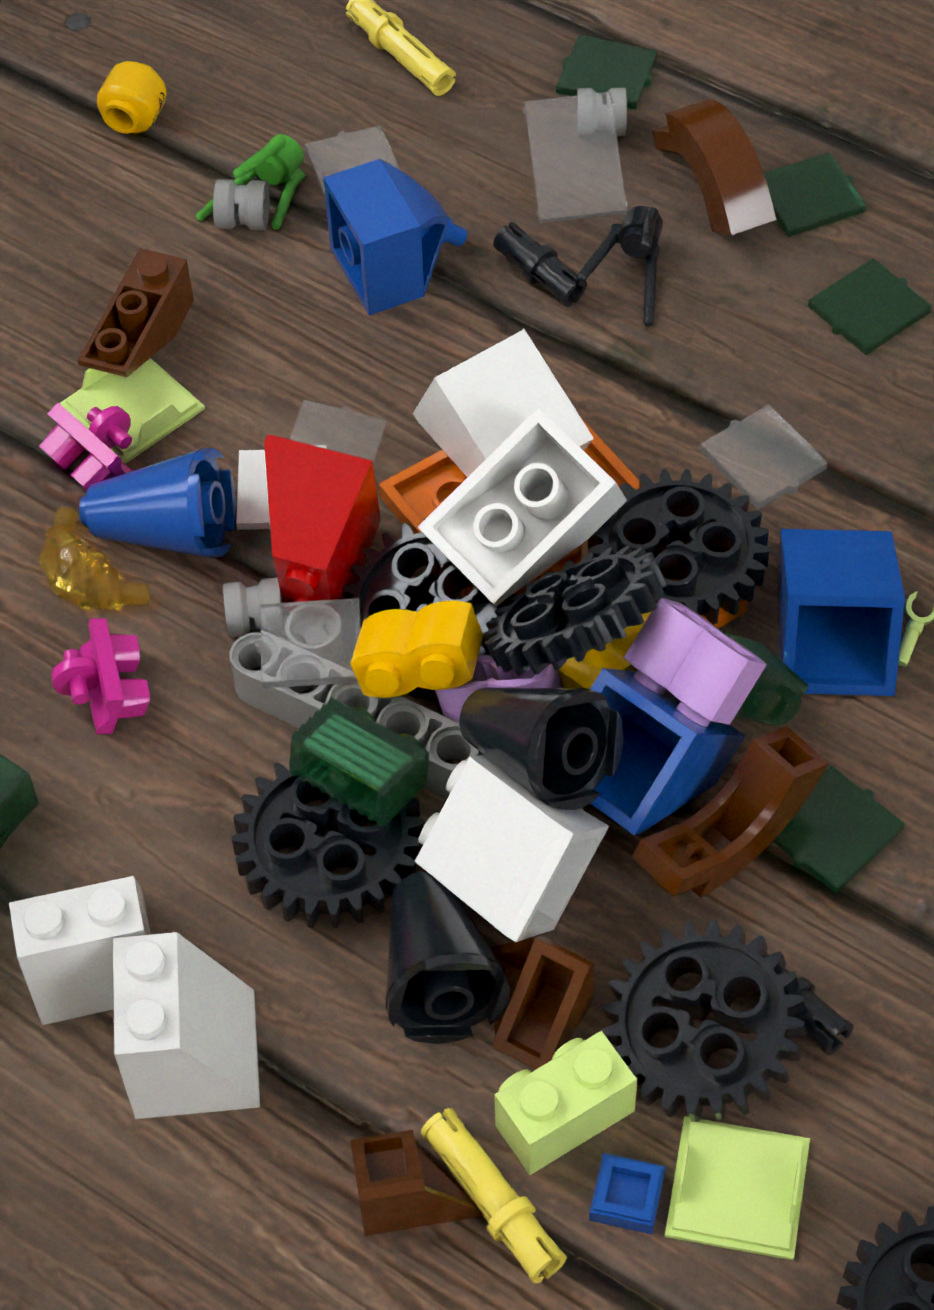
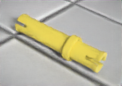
(388, 33)
(507, 1213)

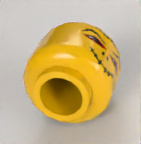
(131, 97)

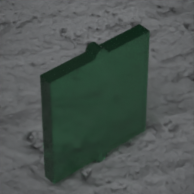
(607, 65)
(812, 194)
(869, 306)
(838, 830)

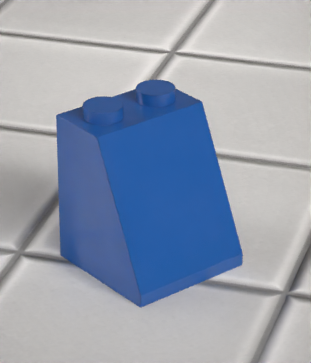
(840, 610)
(663, 754)

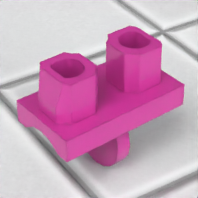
(71, 437)
(95, 677)

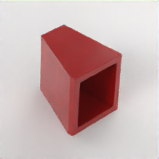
(319, 517)

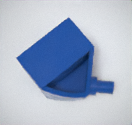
(386, 233)

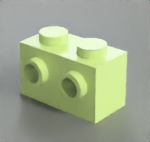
(564, 1101)

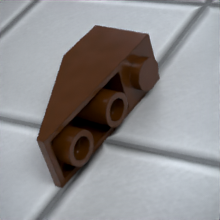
(141, 314)

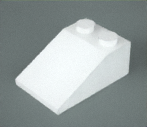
(523, 509)

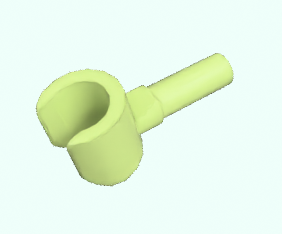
(913, 630)

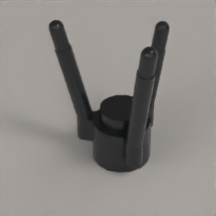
(638, 239)

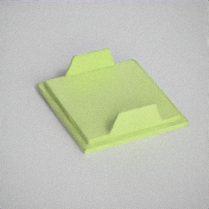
(149, 397)
(738, 1188)

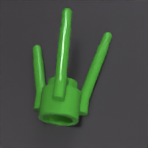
(275, 164)

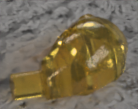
(82, 572)

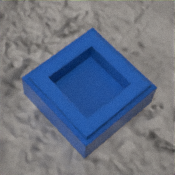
(627, 1193)

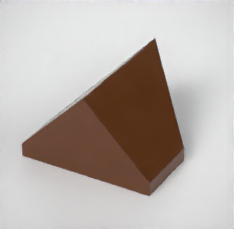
(546, 999)
(405, 1186)

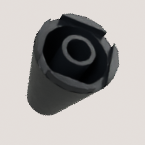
(547, 739)
(439, 965)

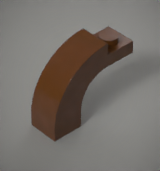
(722, 163)
(739, 820)

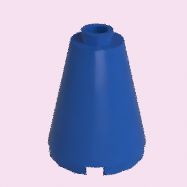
(166, 506)

